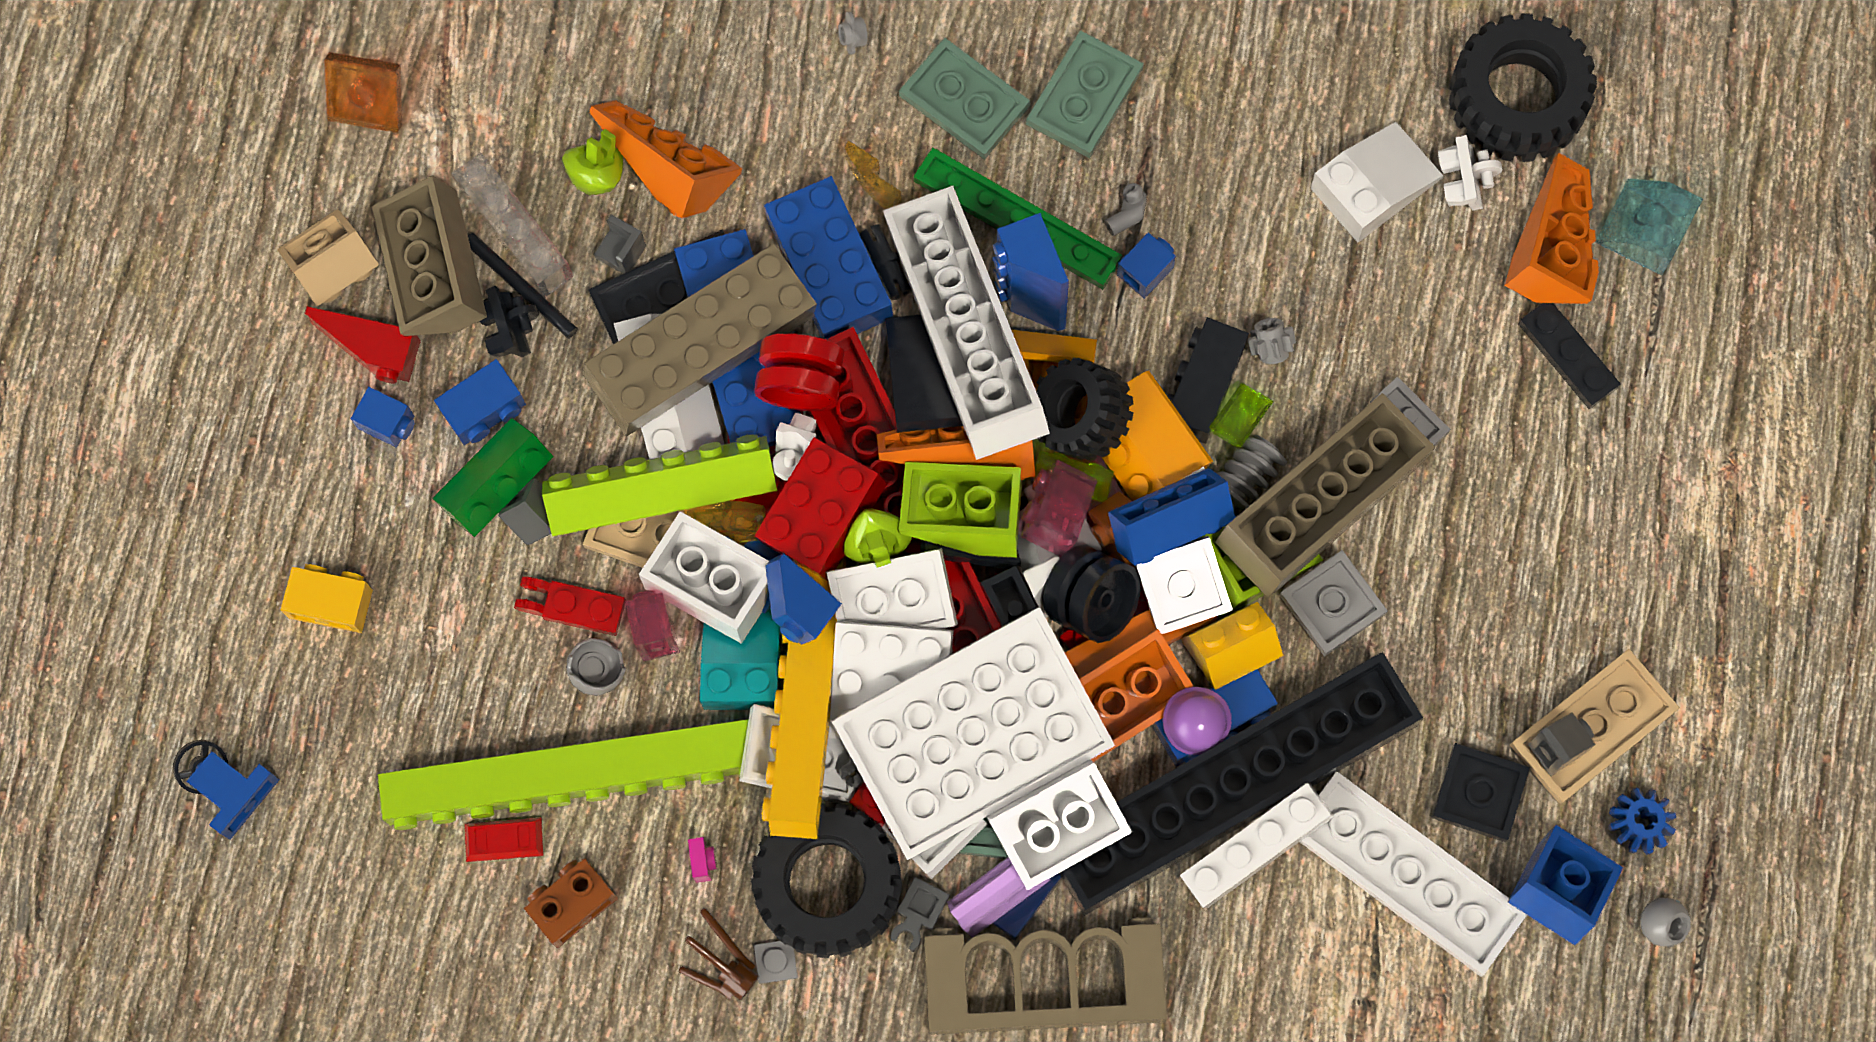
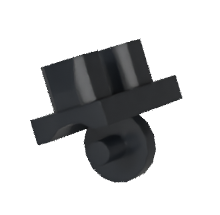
(512, 321)

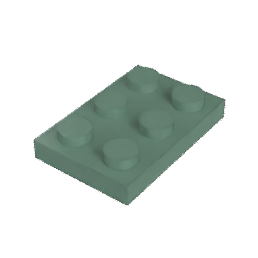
(1084, 94)
(964, 98)

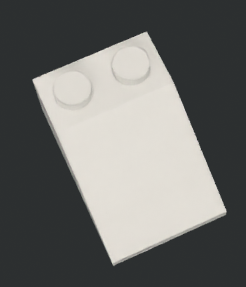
(1374, 180)

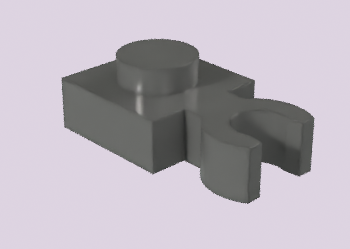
(920, 908)

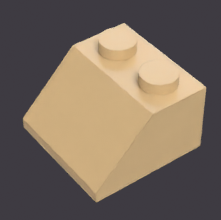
(328, 257)

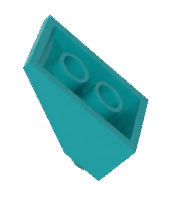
(737, 673)

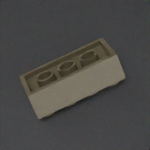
(428, 259)

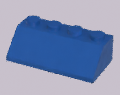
(1031, 273)

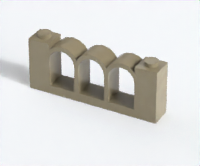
(1141, 968)

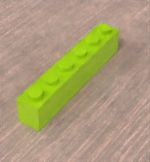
(658, 485)

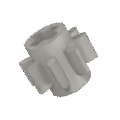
(1271, 340)

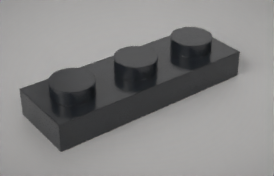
(1569, 354)

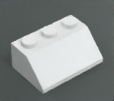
(708, 577)
(1059, 824)

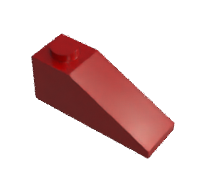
(370, 342)

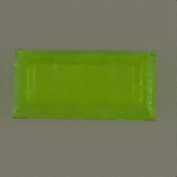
(1240, 415)

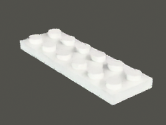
(1413, 876)

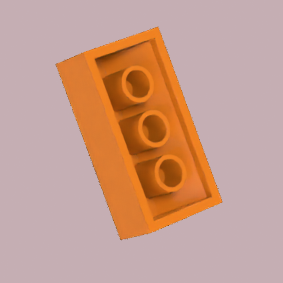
(1134, 687)

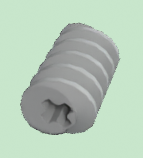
(1249, 469)

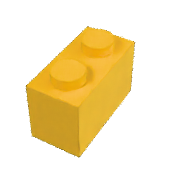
(327, 598)

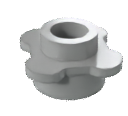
(852, 32)

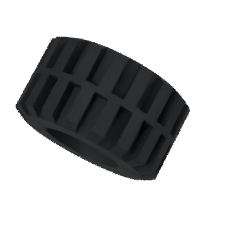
(1105, 412)

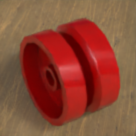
(799, 372)

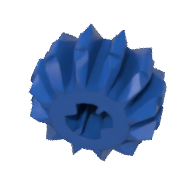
(1647, 809)

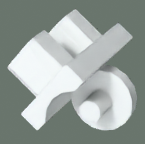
(1462, 158)
(792, 443)

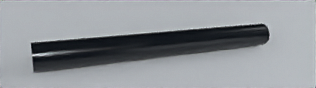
(521, 286)

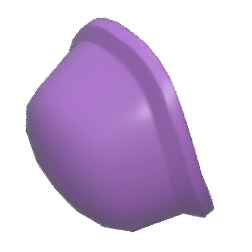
(1196, 720)

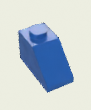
(797, 601)

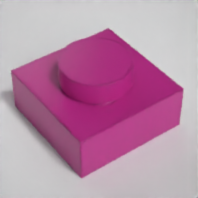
(702, 859)

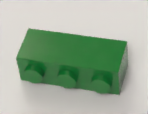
(493, 477)

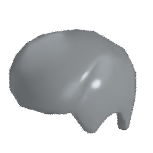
(595, 667)

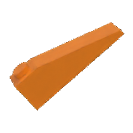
(672, 170)
(1555, 248)
(949, 447)

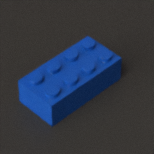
(829, 258)

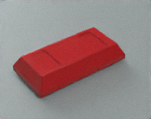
(504, 839)

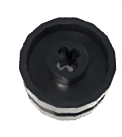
(1092, 593)

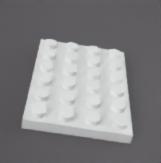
(973, 733)

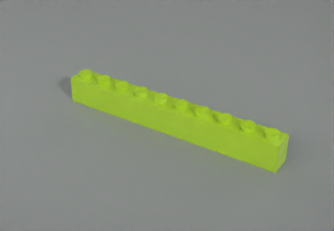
(562, 774)

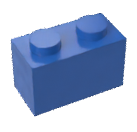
(480, 403)

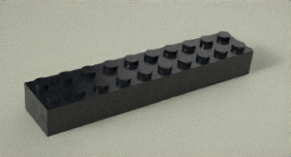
(1246, 778)

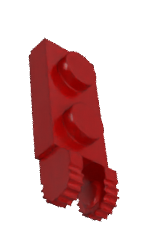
(574, 606)

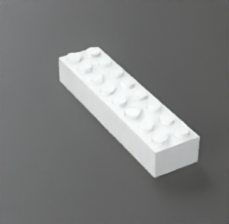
(966, 323)

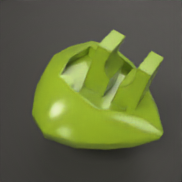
(595, 165)
(875, 538)

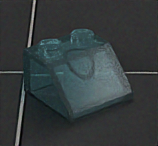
(1649, 222)

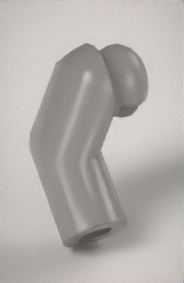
(1131, 212)

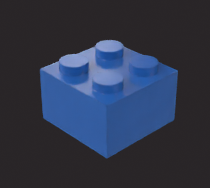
(1565, 885)

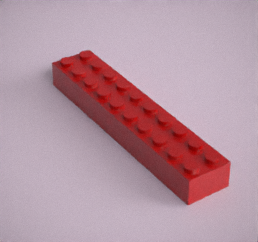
(853, 430)

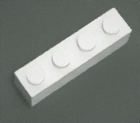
(1256, 845)

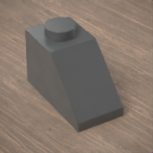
(1562, 743)

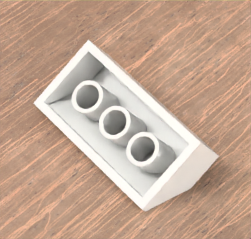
(685, 424)

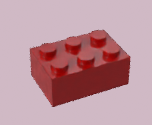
(819, 508)

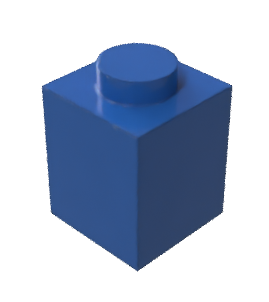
(1147, 264)
(383, 417)

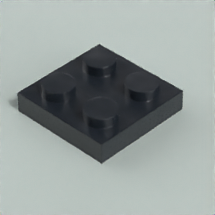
(1480, 792)

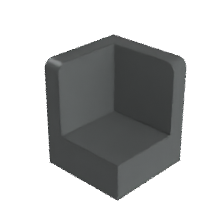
(621, 245)
(527, 513)

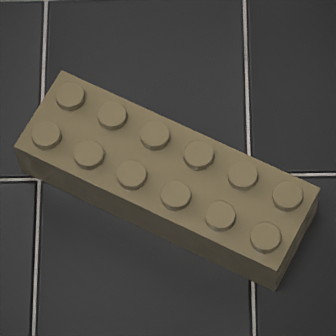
(698, 339)
(1324, 495)

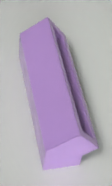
(990, 897)

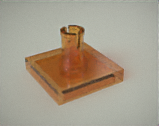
(363, 92)

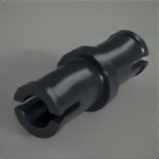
(885, 262)

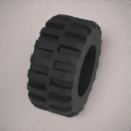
(1529, 44)
(848, 930)

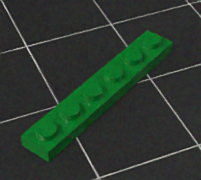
(1002, 207)

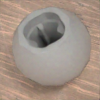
(1665, 922)

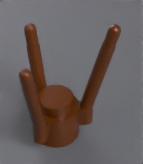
(736, 977)

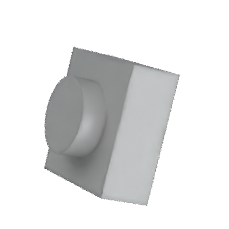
(775, 962)

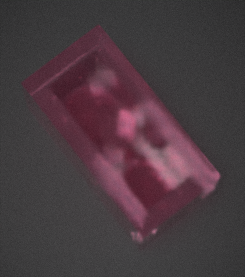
(1058, 507)
(652, 625)

